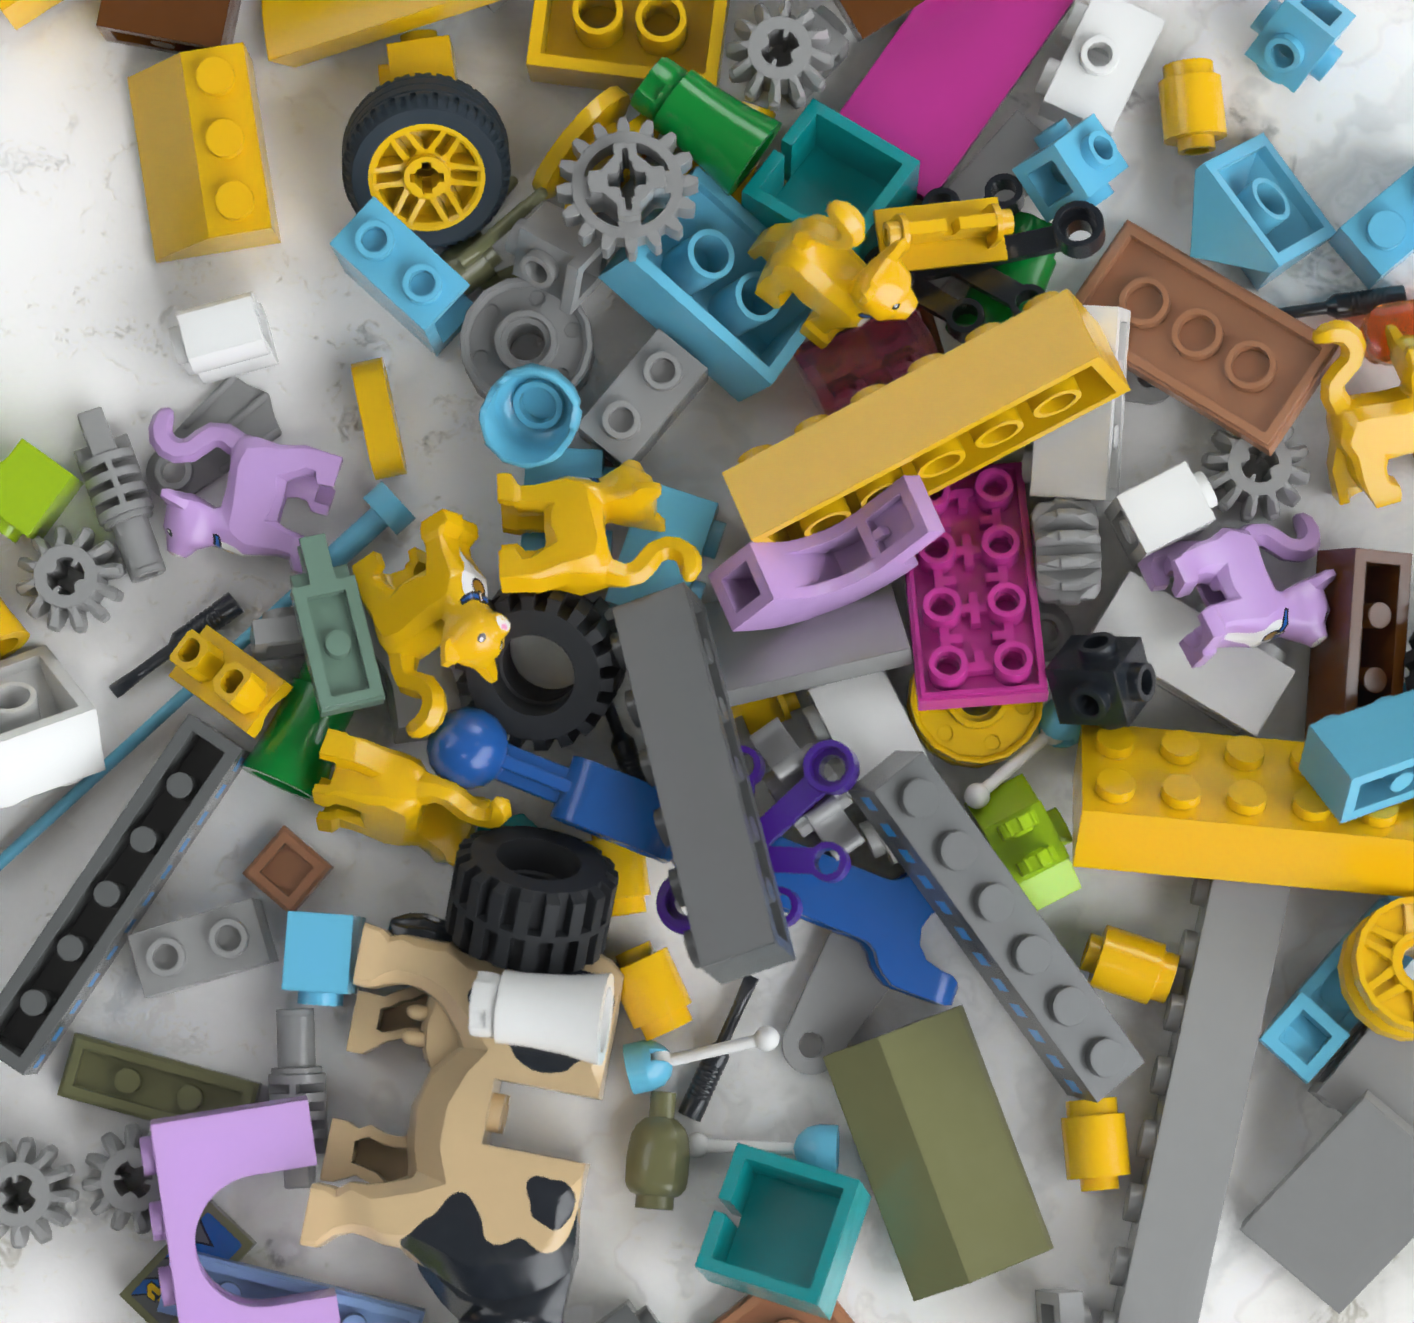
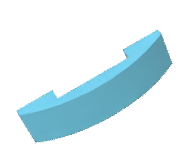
(1316, 1015)

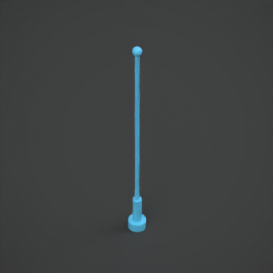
(384, 512)

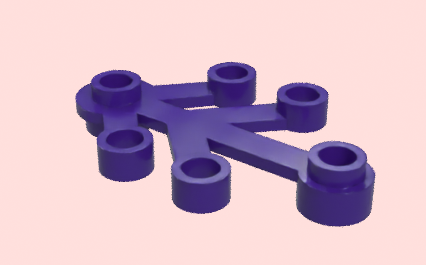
(779, 819)

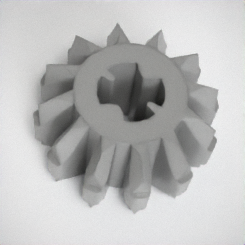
(805, 58)
(1275, 483)
(1066, 551)
(53, 567)
(113, 1183)
(44, 1188)

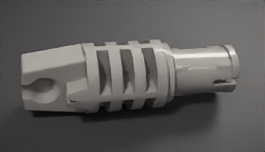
(119, 494)
(298, 1077)

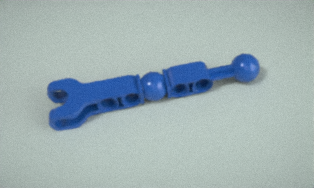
(619, 808)

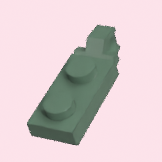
(334, 632)

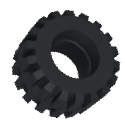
(540, 712)
(531, 899)

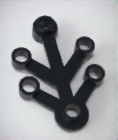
(1020, 246)

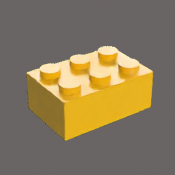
(621, 40)

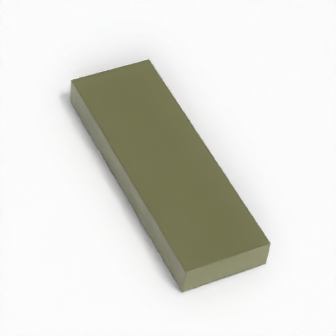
(147, 1082)

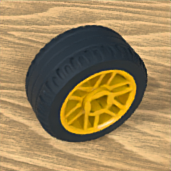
(429, 156)

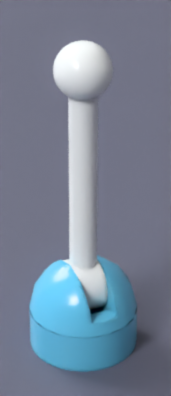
(1050, 733)
(651, 1064)
(814, 1146)

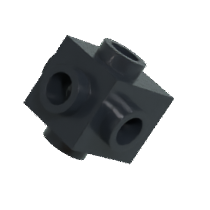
(1100, 680)

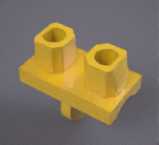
(227, 678)

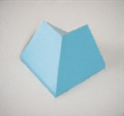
(1254, 213)

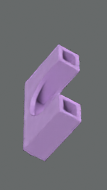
(195, 1160)

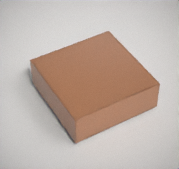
(288, 870)

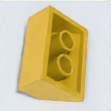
(203, 154)

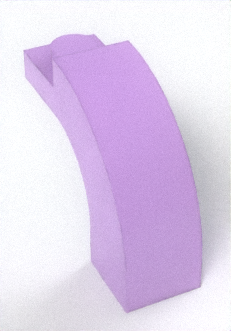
(808, 576)

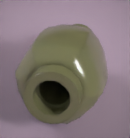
(658, 1156)

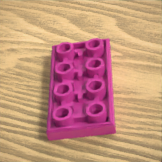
(950, 76)
(977, 598)

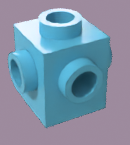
(1298, 39)
(1070, 166)

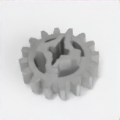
(652, 186)

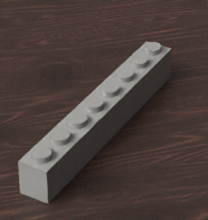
(1199, 1102)

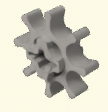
(786, 770)

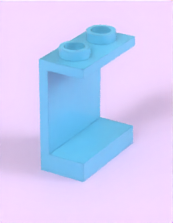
(403, 275)

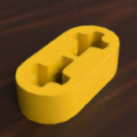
(378, 418)

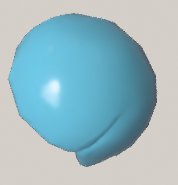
(530, 416)

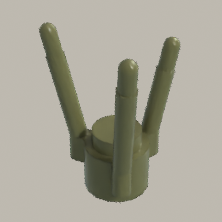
(477, 257)

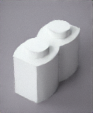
(223, 338)

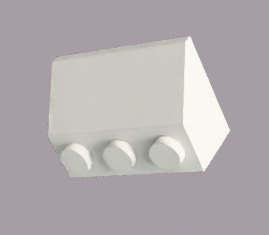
(45, 728)

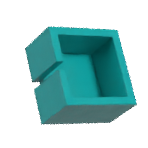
(828, 161)
(791, 1232)

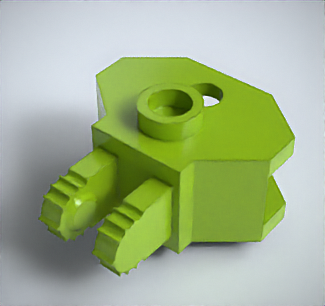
(1028, 841)

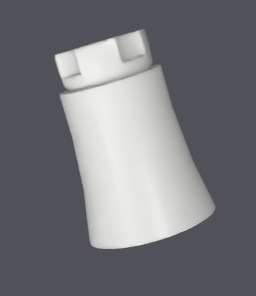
(545, 1011)

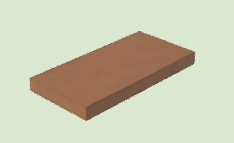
(1208, 338)

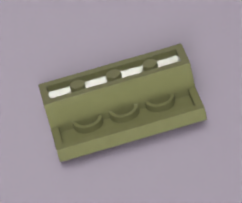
(938, 1153)

